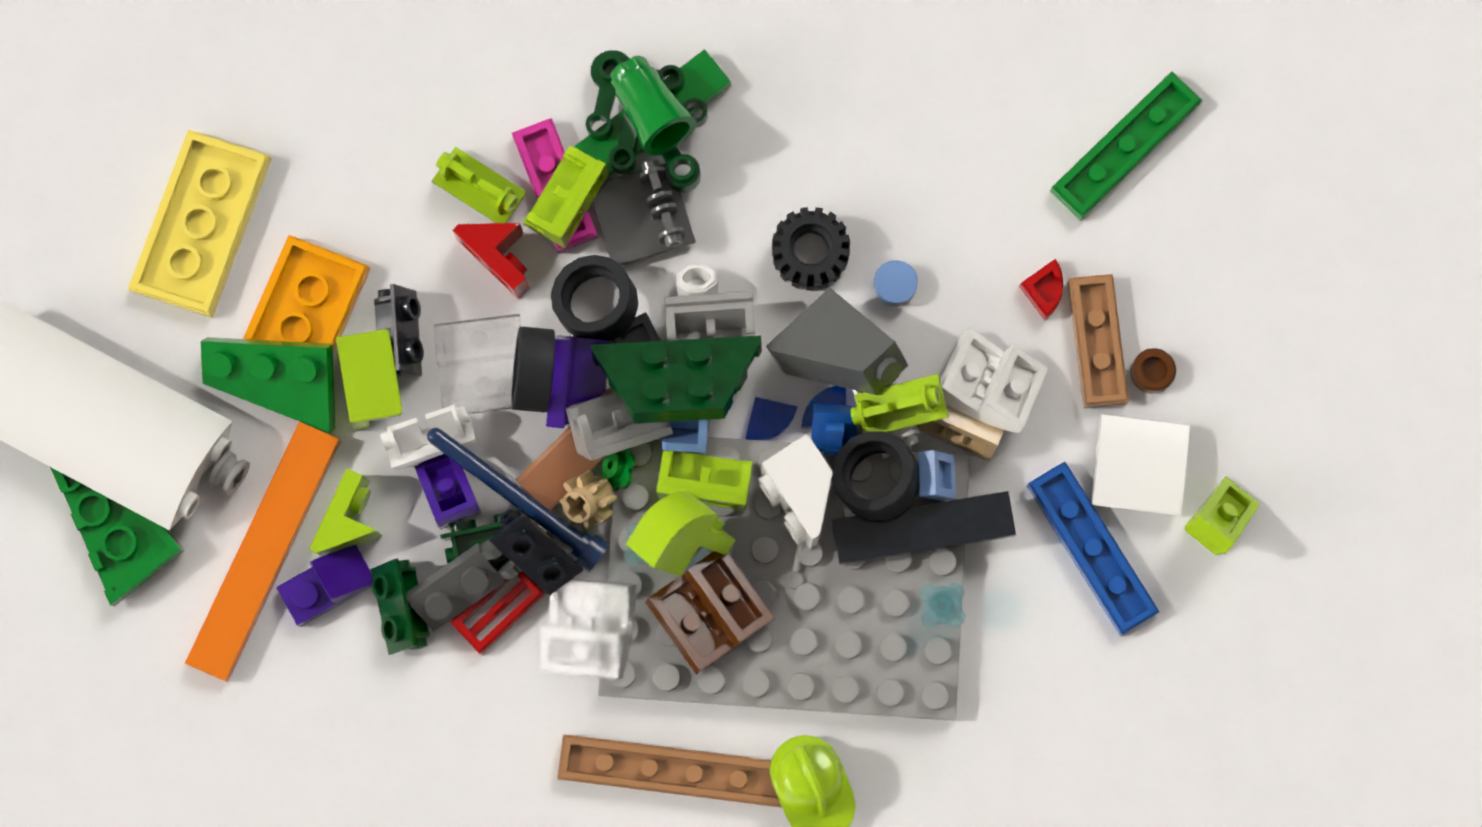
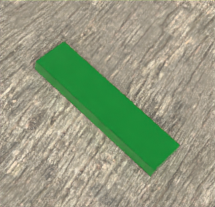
(701, 80)
(1126, 145)

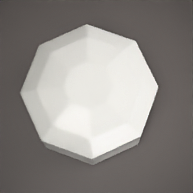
(696, 281)

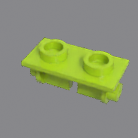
(477, 185)
(901, 405)

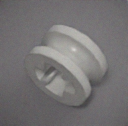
(229, 473)

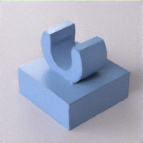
(936, 475)

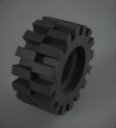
(810, 223)

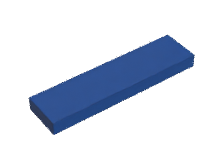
(1092, 548)

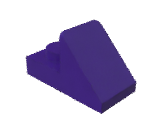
(447, 490)
(326, 584)

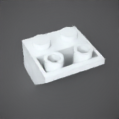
(800, 483)

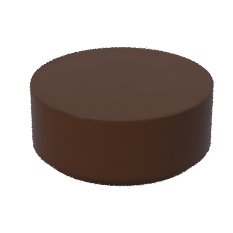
(1153, 371)

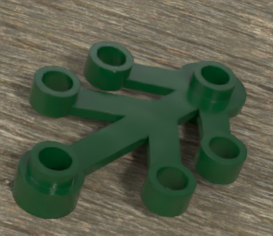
(628, 134)

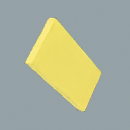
(200, 223)

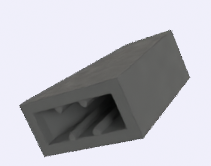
(838, 347)

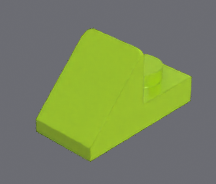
(1222, 517)
(337, 526)

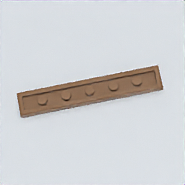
(667, 770)

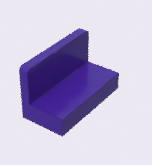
(574, 377)

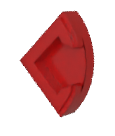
(1044, 288)

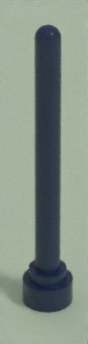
(585, 547)

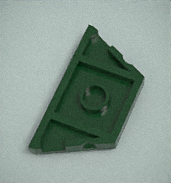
(677, 376)

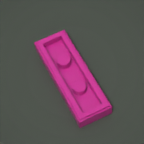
(541, 154)

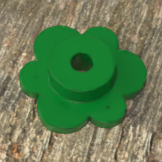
(618, 469)

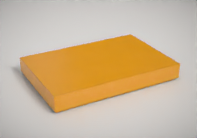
(307, 295)

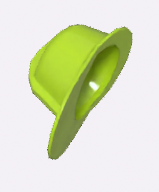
(812, 784)

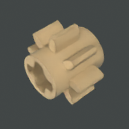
(588, 499)

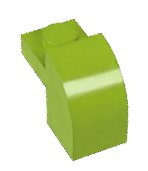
(675, 530)

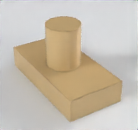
(965, 433)

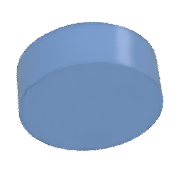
(895, 283)

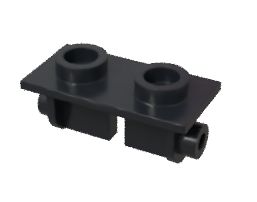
(399, 311)
(534, 552)

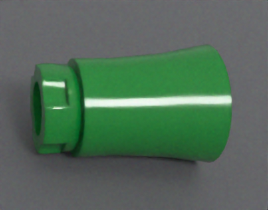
(651, 106)

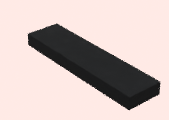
(925, 528)

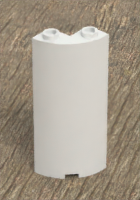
(104, 420)

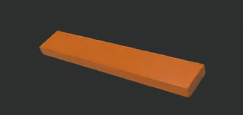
(263, 552)

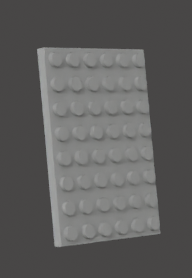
(836, 641)

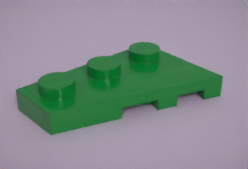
(276, 375)

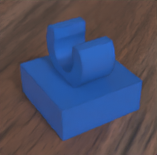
(831, 427)

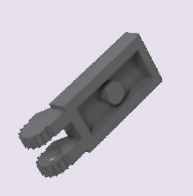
(460, 584)

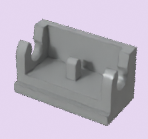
(710, 316)
(605, 427)

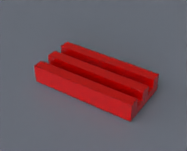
(470, 634)

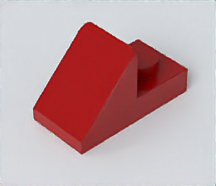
(488, 244)

